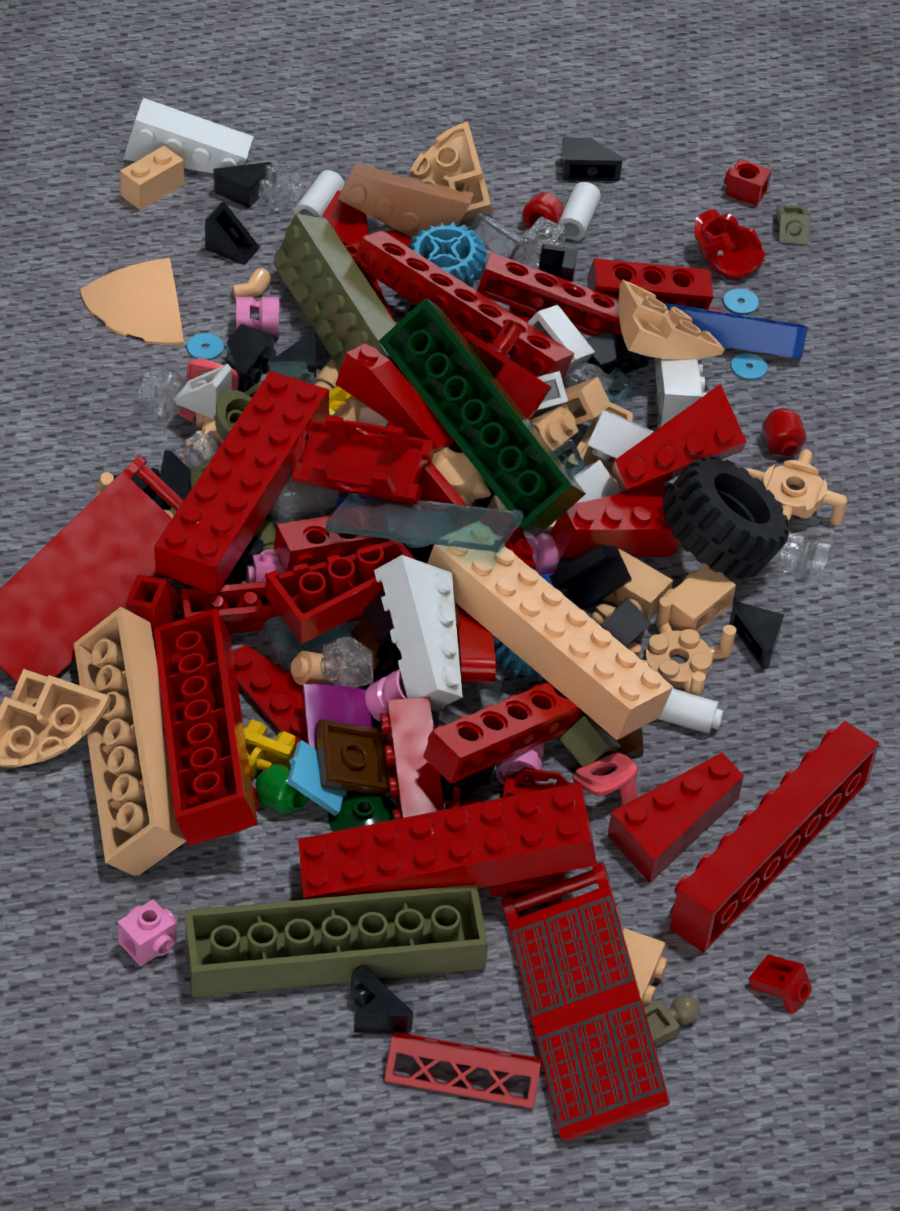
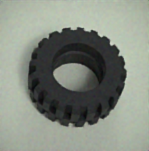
(725, 517)

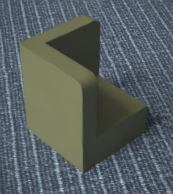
(588, 741)

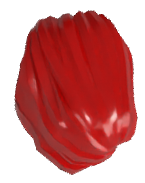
(739, 245)

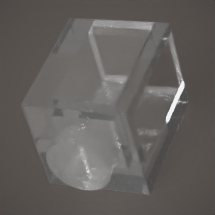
(199, 449)

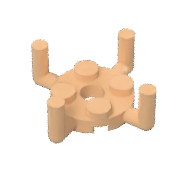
(812, 492)
(685, 643)

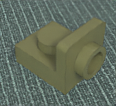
(793, 224)

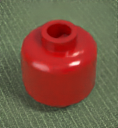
(542, 205)
(784, 432)

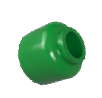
(276, 793)

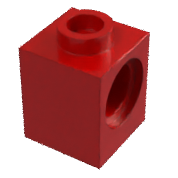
(747, 181)

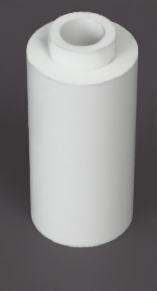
(320, 194)
(580, 210)
(692, 711)

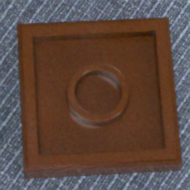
(351, 757)

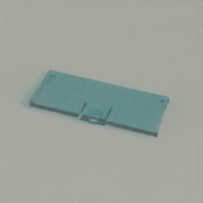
(425, 523)

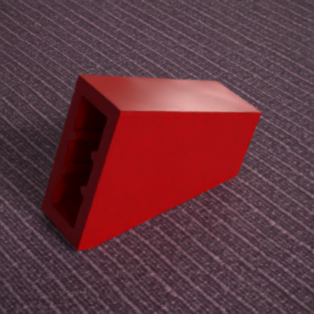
(346, 221)

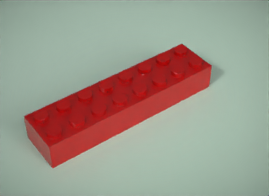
(239, 484)
(204, 728)
(772, 836)
(454, 846)

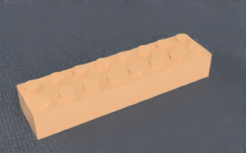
(555, 638)
(129, 743)

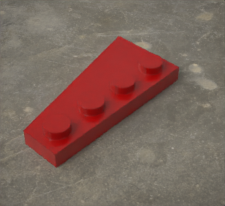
(271, 691)

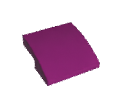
(333, 704)

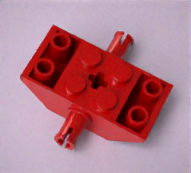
(520, 384)

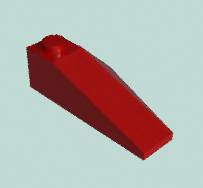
(386, 391)

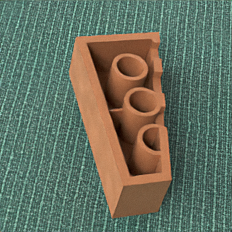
(403, 201)

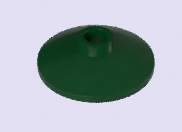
(379, 809)

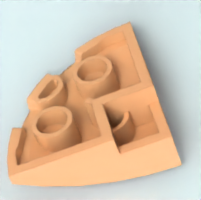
(455, 164)
(138, 302)
(661, 332)
(46, 718)

